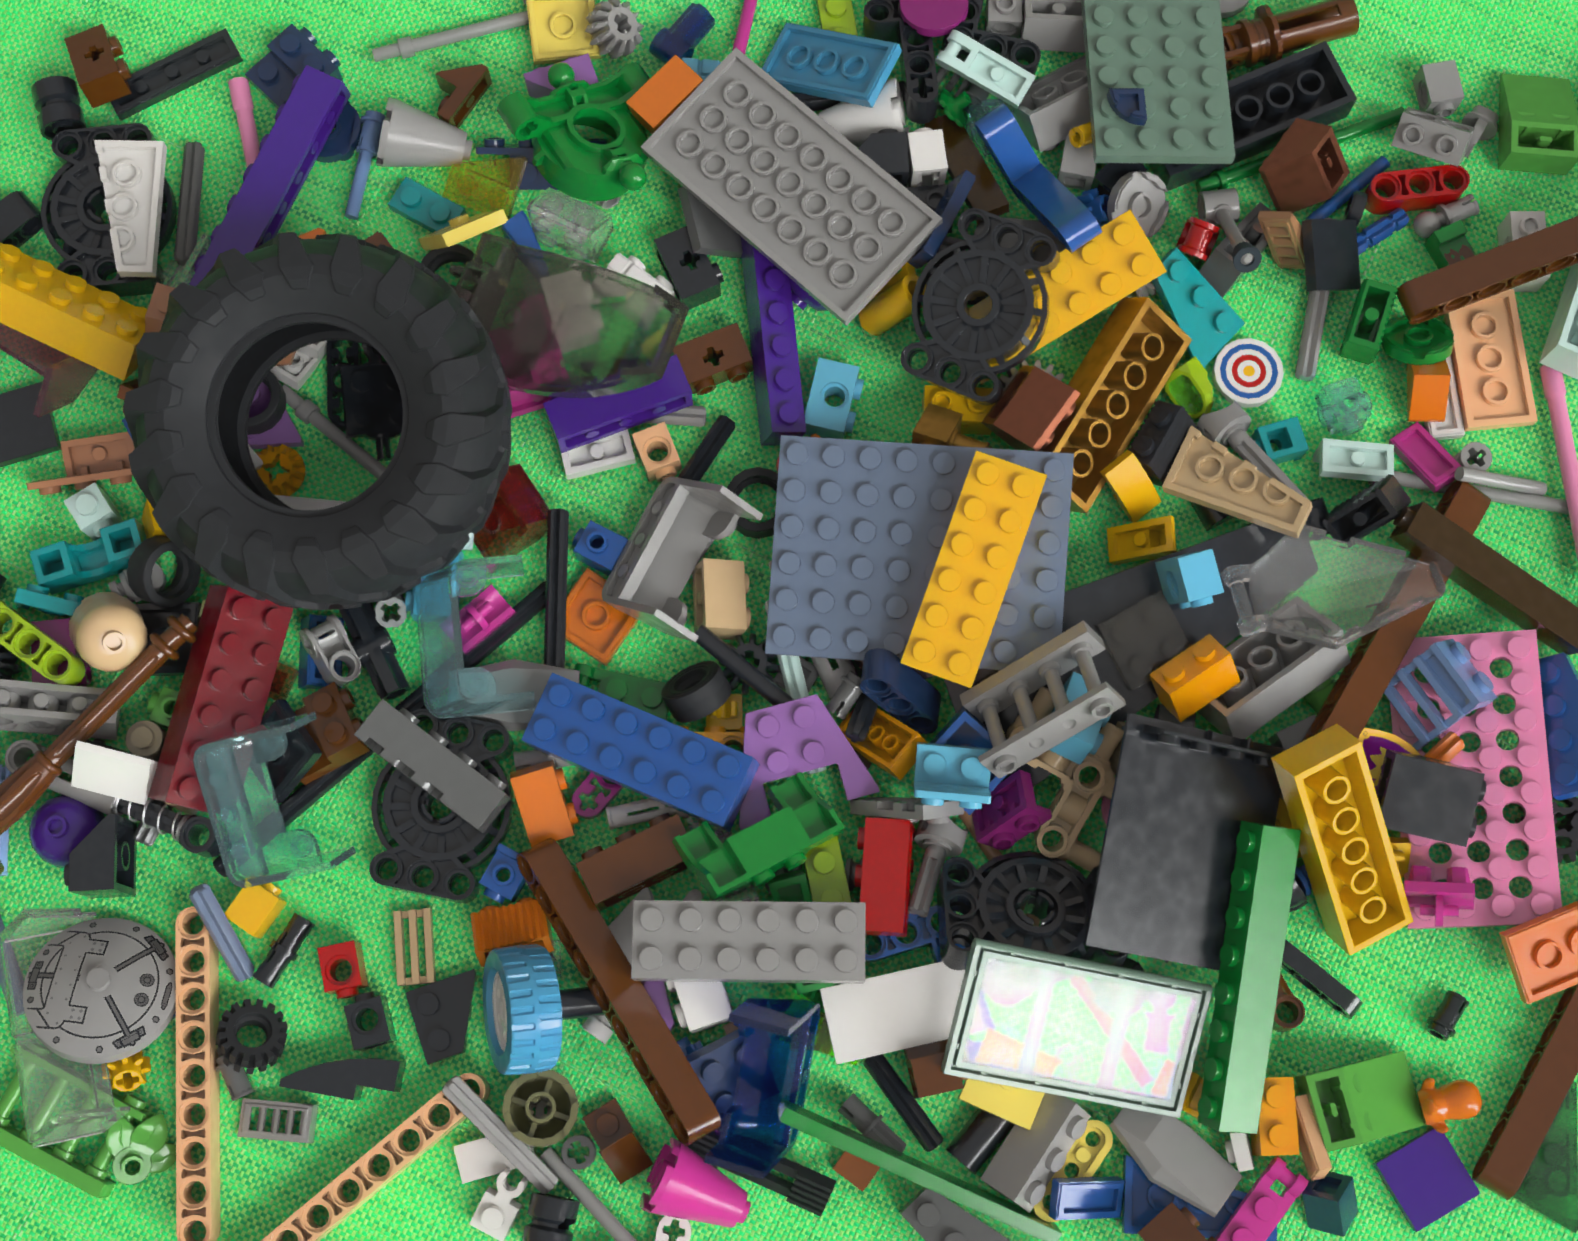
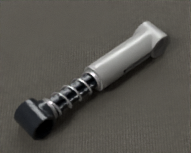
(183, 828)

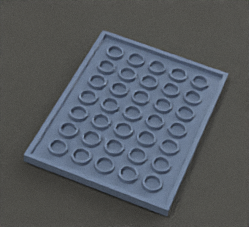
(864, 534)

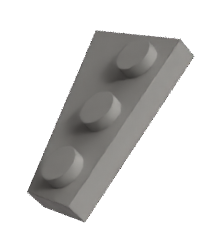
(905, 808)

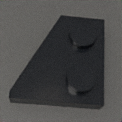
(443, 1015)

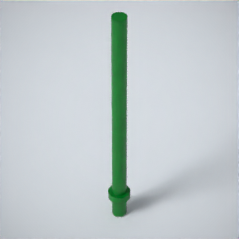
(1222, 178)

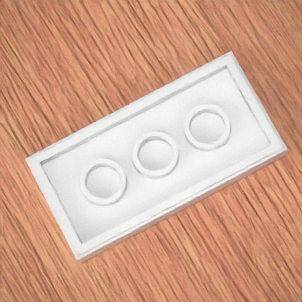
(891, 1011)

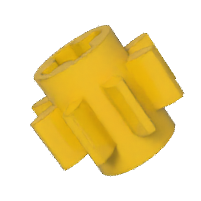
(129, 1072)

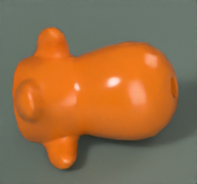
(1451, 1101)

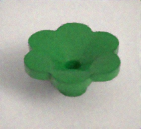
(955, 106)

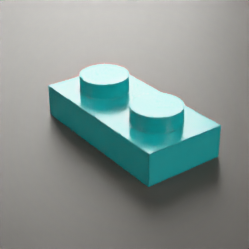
(423, 206)

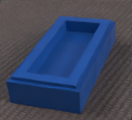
(1086, 1198)

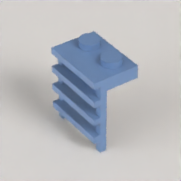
(1452, 677)

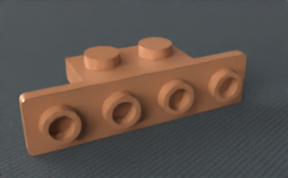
(91, 460)

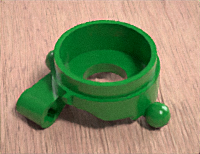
(561, 154)

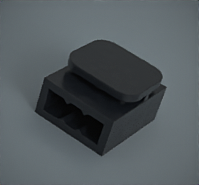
(1429, 797)

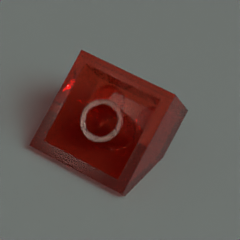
(515, 519)

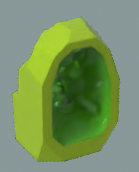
(1191, 388)

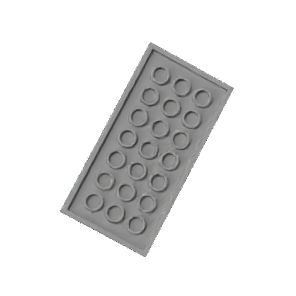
(791, 186)

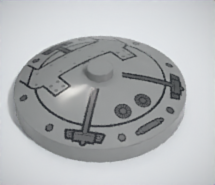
(100, 990)

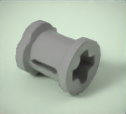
(1472, 451)
(391, 620)

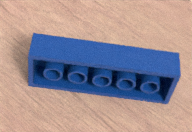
(641, 752)

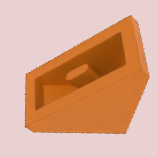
(1427, 392)

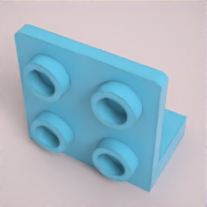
(951, 775)

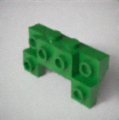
(763, 847)

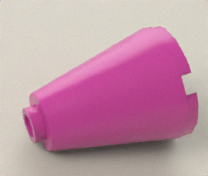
(693, 1189)

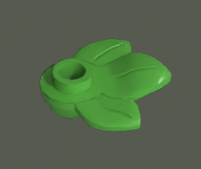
(144, 1144)

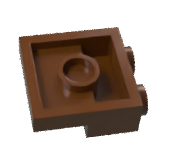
(332, 729)

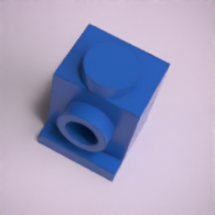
(499, 891)

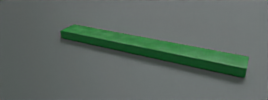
(916, 1171)

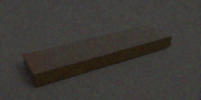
(964, 155)

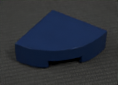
(1128, 104)

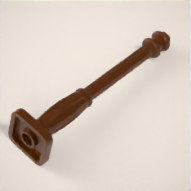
(32, 778)

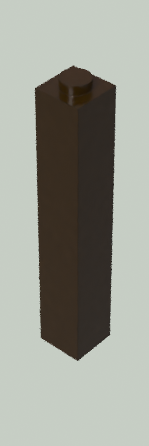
(1488, 576)

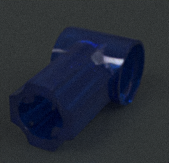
(683, 34)

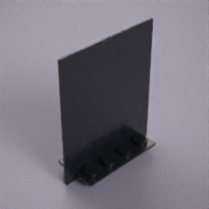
(1175, 837)

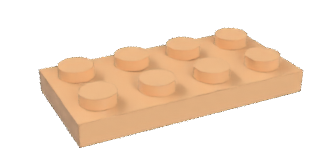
(1491, 364)

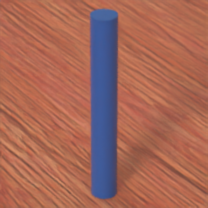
(1345, 193)

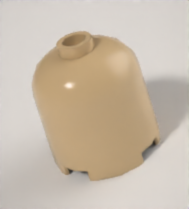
(108, 631)

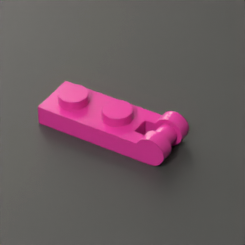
(1263, 1207)

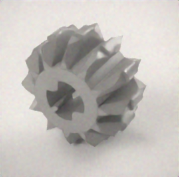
(614, 28)

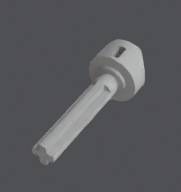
(1229, 429)

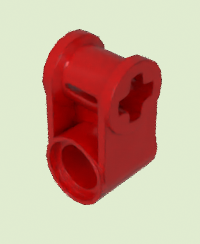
(1198, 238)

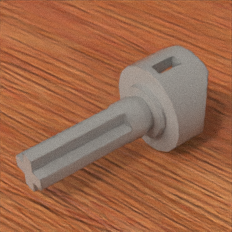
(938, 842)

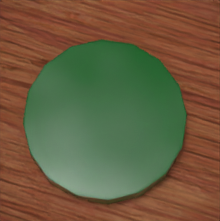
(1418, 343)

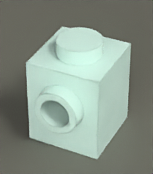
(93, 510)

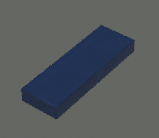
(947, 209)

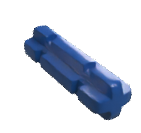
(1381, 229)

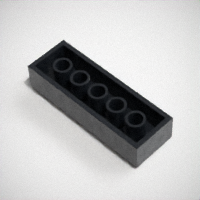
(1269, 101)

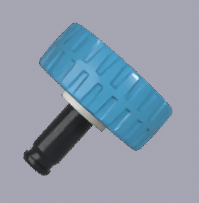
(527, 1009)

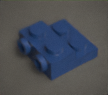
(287, 59)

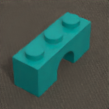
(70, 566)

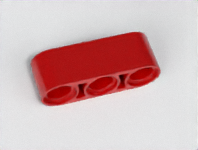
(1427, 179)

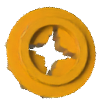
(291, 461)

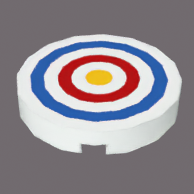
(1247, 372)

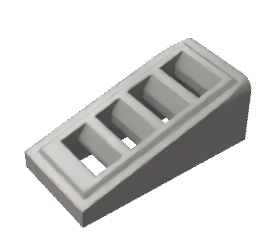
(307, 1121)

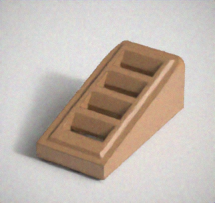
(1283, 237)

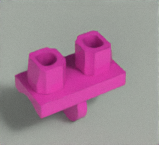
(483, 617)
(1439, 898)

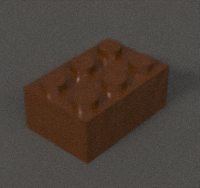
(633, 862)

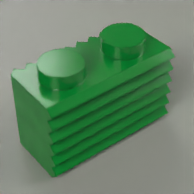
(1368, 321)

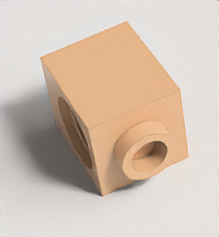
(657, 438)

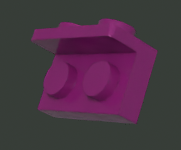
(1010, 814)

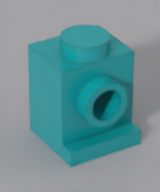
(1286, 435)

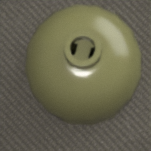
(540, 1091)

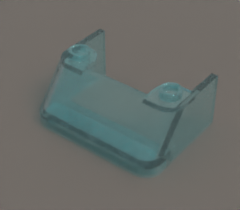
(446, 684)
(247, 811)

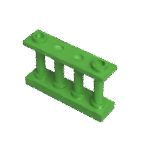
(60, 1159)

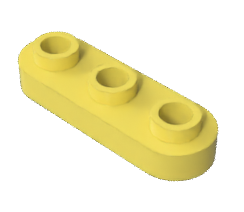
(1084, 1157)

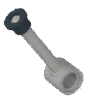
(1223, 209)

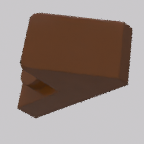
(465, 89)
(617, 1141)

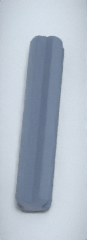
(221, 932)

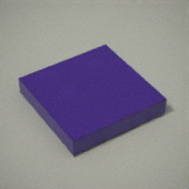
(1426, 1178)

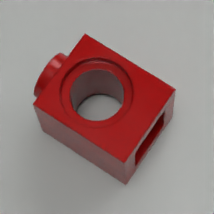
(331, 957)

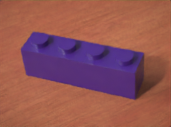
(590, 419)

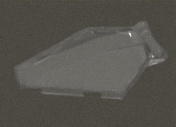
(1329, 588)

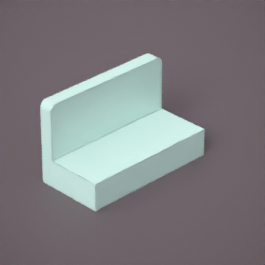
(1354, 459)

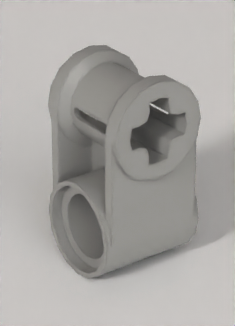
(331, 648)

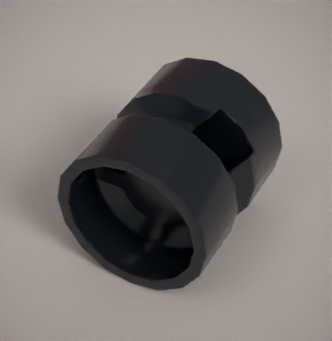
(58, 105)
(550, 1218)

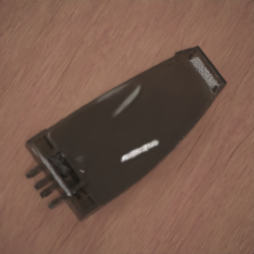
(568, 322)

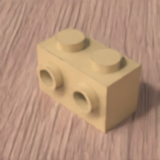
(721, 597)

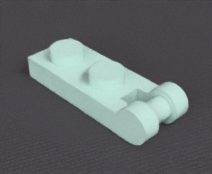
(986, 69)

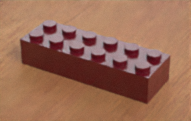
(221, 686)

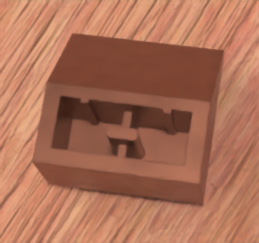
(1304, 166)
(1031, 409)

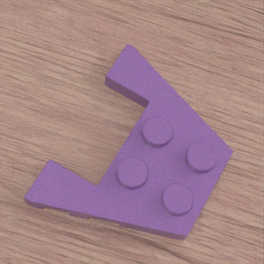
(795, 740)

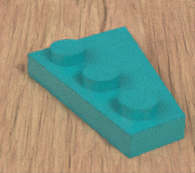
(1196, 307)
(38, 597)

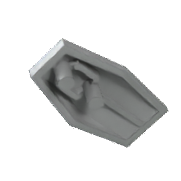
(518, 677)
(1176, 1158)

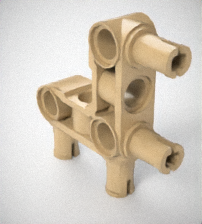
(1074, 799)

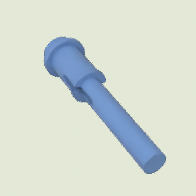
(367, 149)

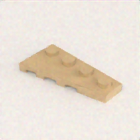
(1221, 481)

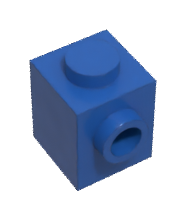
(598, 547)

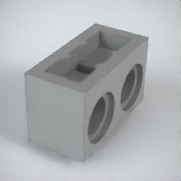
(1433, 136)

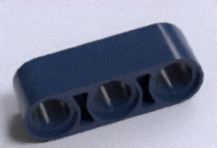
(900, 691)

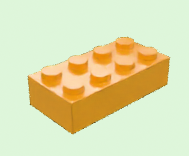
(888, 744)

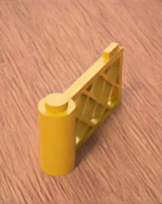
(891, 303)

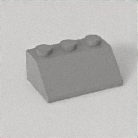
(1055, 106)

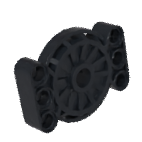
(75, 206)
(973, 274)
(434, 842)
(1001, 895)

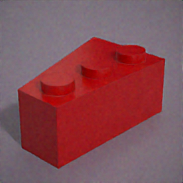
(885, 874)

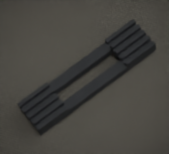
(808, 1191)

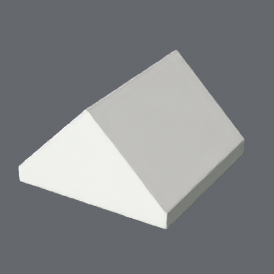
(112, 772)

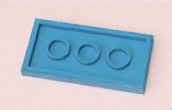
(831, 64)

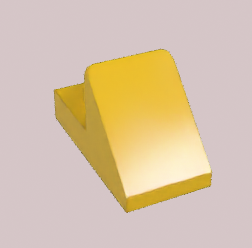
(1141, 540)

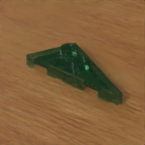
(1553, 1176)

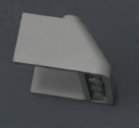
(667, 549)

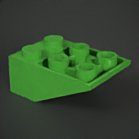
(1537, 125)
(1362, 1100)

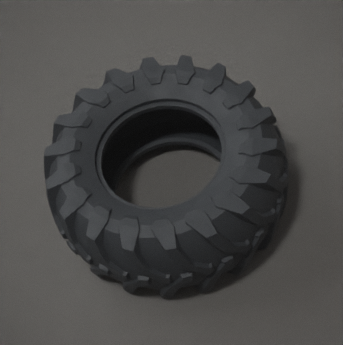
(198, 398)

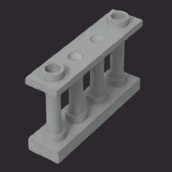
(1026, 676)

